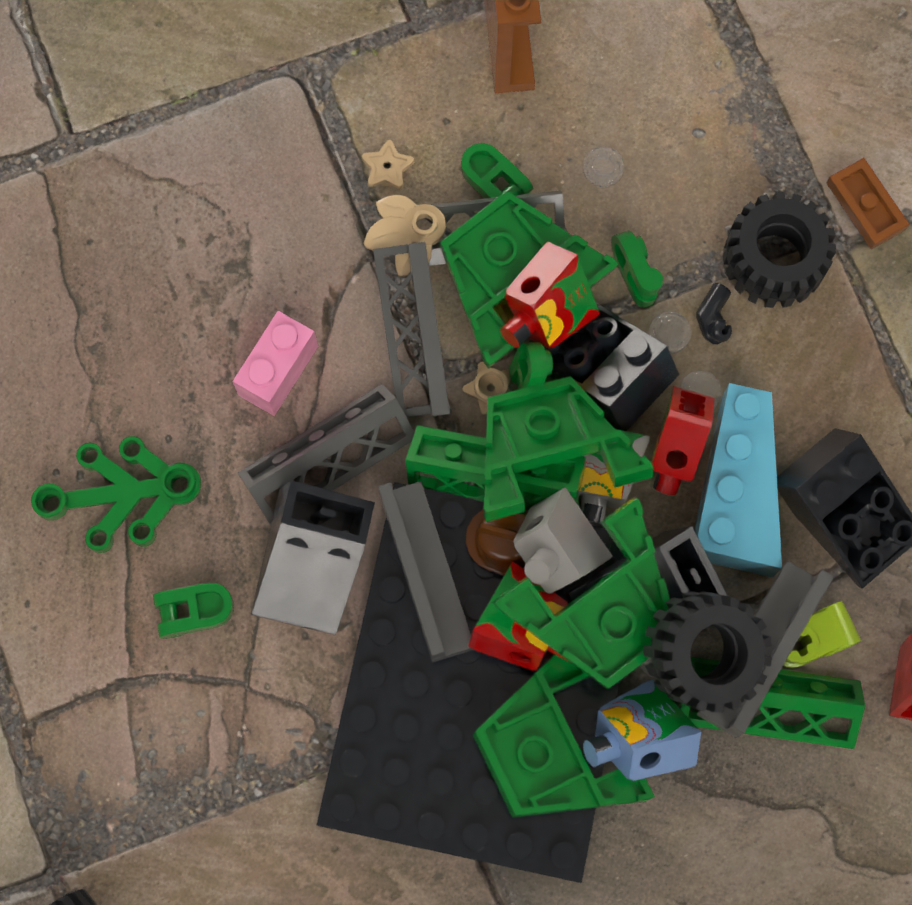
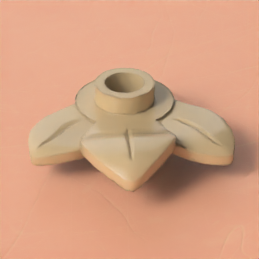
(400, 228)

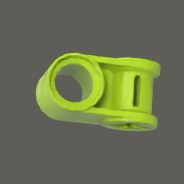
(824, 635)

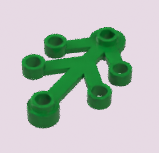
(124, 493)

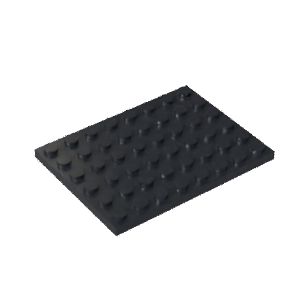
(407, 725)

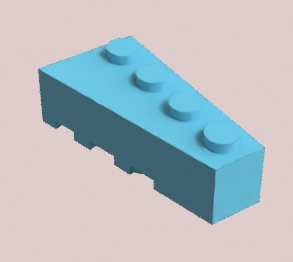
(740, 490)

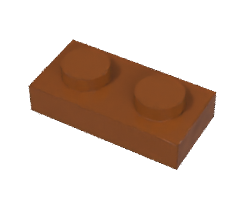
(867, 203)

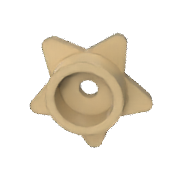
(391, 176)
(485, 377)

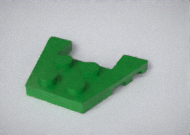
(494, 250)
(544, 428)
(607, 623)
(538, 757)

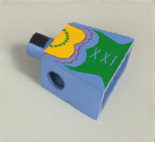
(643, 735)

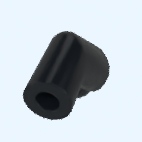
(709, 315)

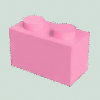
(275, 363)

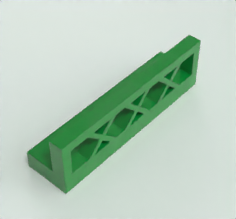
(462, 458)
(811, 694)

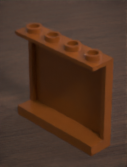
(510, 43)

